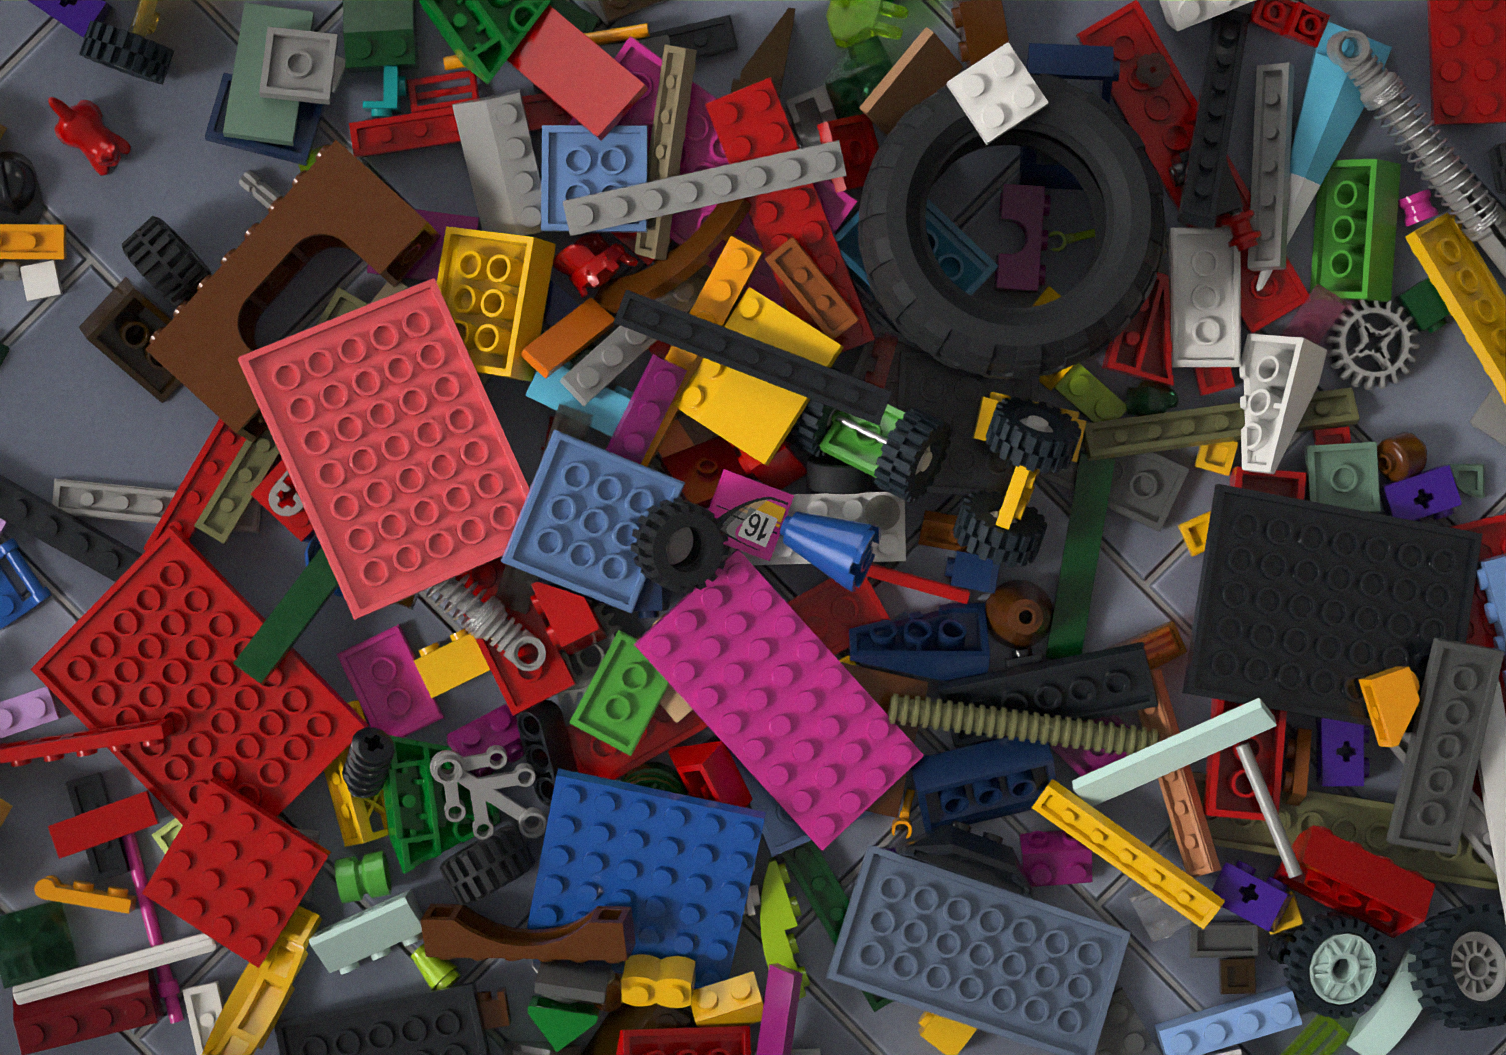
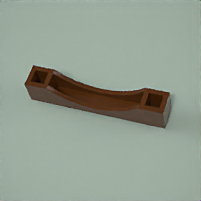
(460, 932)

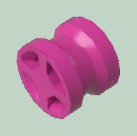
(1417, 207)

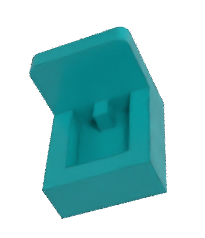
(394, 87)

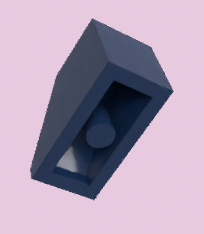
(971, 572)

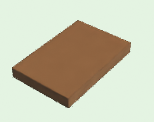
(914, 77)

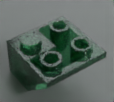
(856, 76)
(35, 944)

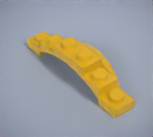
(263, 991)

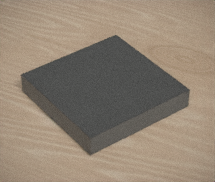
(574, 980)

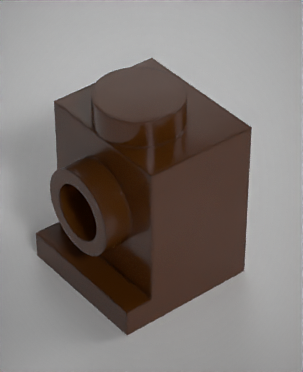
(495, 1008)

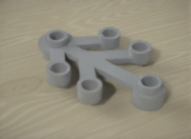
(485, 789)

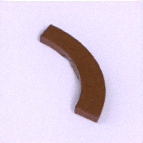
(679, 264)

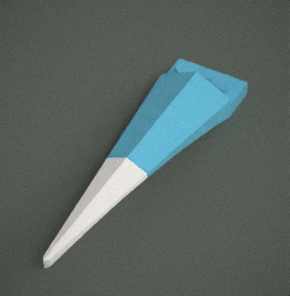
(1324, 123)

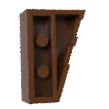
(980, 28)

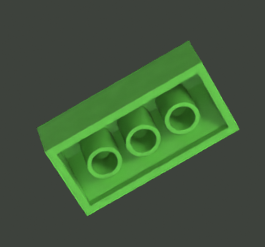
(1356, 229)

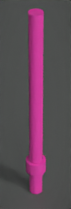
(168, 986)

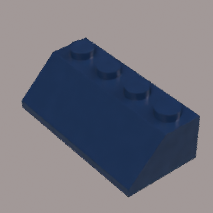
(981, 781)

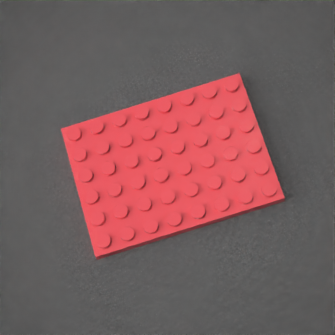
(390, 446)

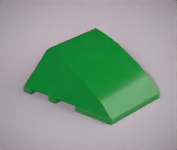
(483, 30)
(417, 806)

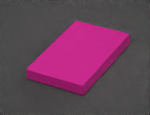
(390, 683)

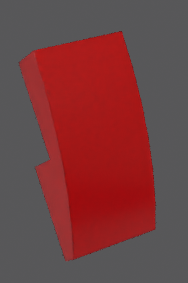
(1290, 20)

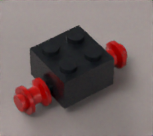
(1229, 201)

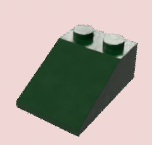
(380, 35)

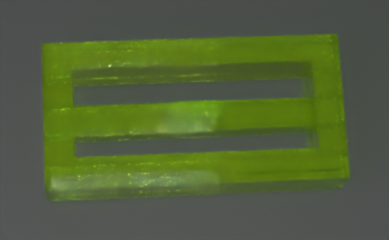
(1310, 1030)

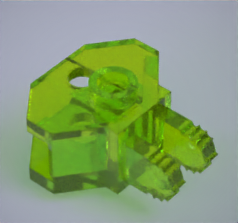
(862, 20)

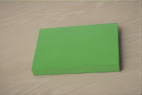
(620, 696)

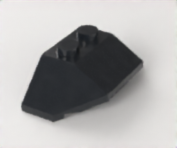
(970, 855)

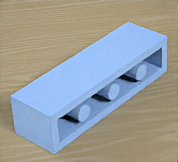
(1229, 1023)

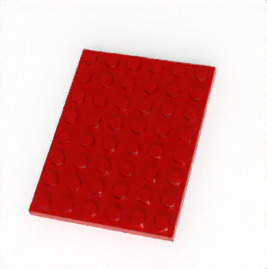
(167, 649)

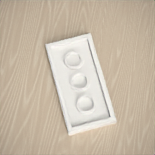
(1204, 298)

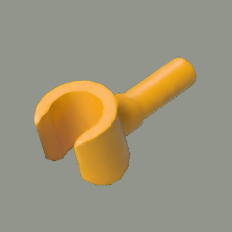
(905, 813)

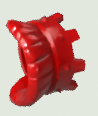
(591, 262)

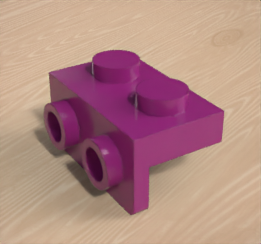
(491, 729)
(1055, 859)

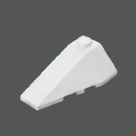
(1278, 386)

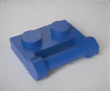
(11, 601)

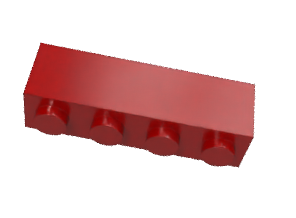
(1358, 882)

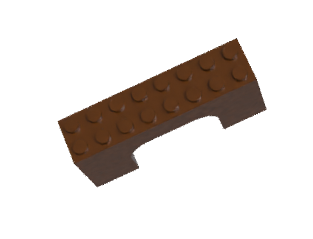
(327, 208)

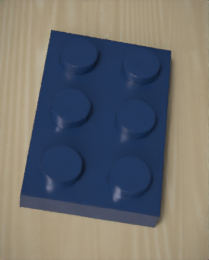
(306, 130)

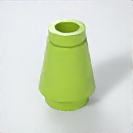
(435, 971)

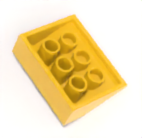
(496, 295)
(744, 408)

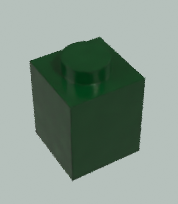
(1424, 306)

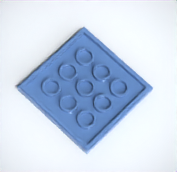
(583, 520)

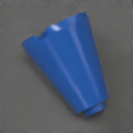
(833, 545)

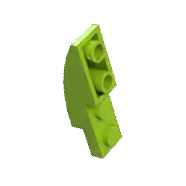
(777, 915)

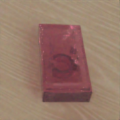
(1315, 315)

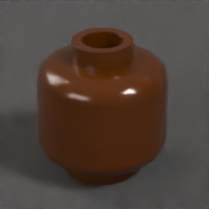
(1401, 456)

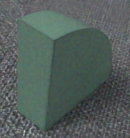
(1469, 479)

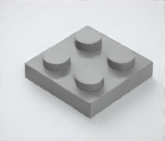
(298, 65)

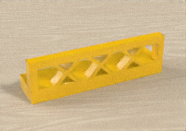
(351, 810)

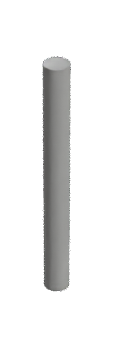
(1269, 810)

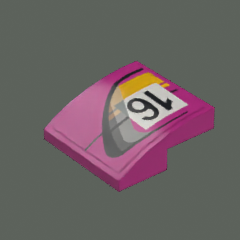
(750, 513)

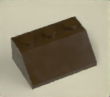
(633, 1017)

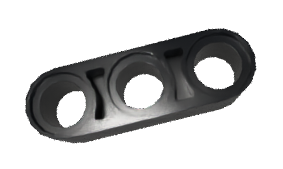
(545, 746)

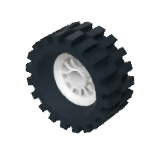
(1446, 948)

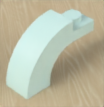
(1390, 1016)

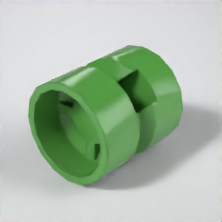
(363, 877)

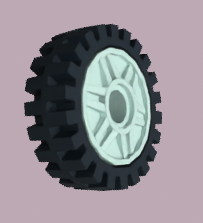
(1359, 970)

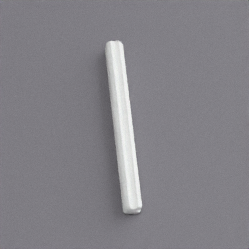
(114, 968)

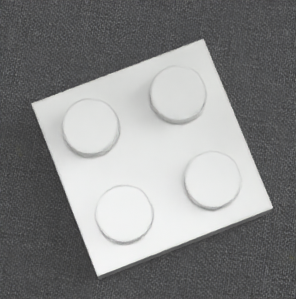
(997, 93)

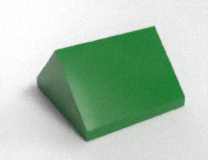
(561, 1021)

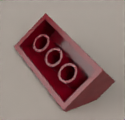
(88, 1012)

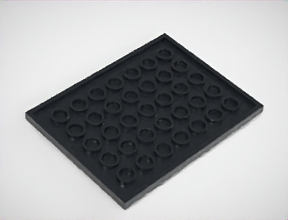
(1319, 596)

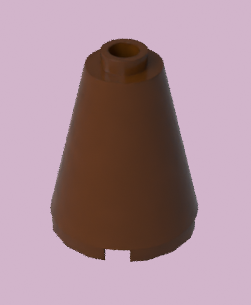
(1004, 610)

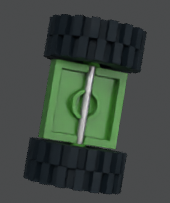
(899, 452)

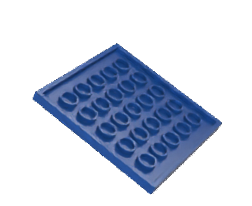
(660, 852)

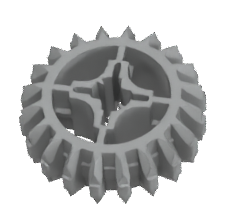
(1362, 329)

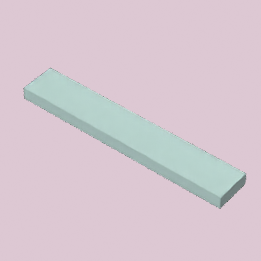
(1174, 752)

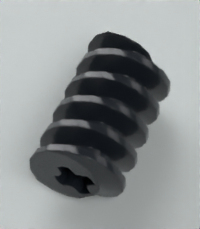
(368, 762)

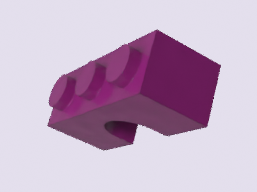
(1025, 207)

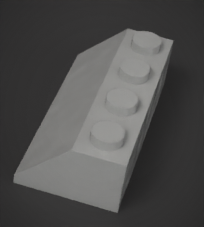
(501, 162)

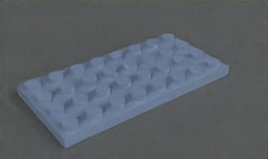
(978, 954)

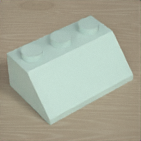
(369, 933)

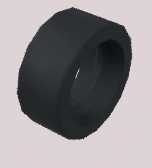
(834, 476)

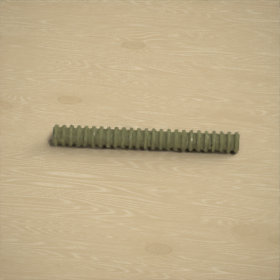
(1020, 725)

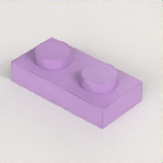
(27, 711)

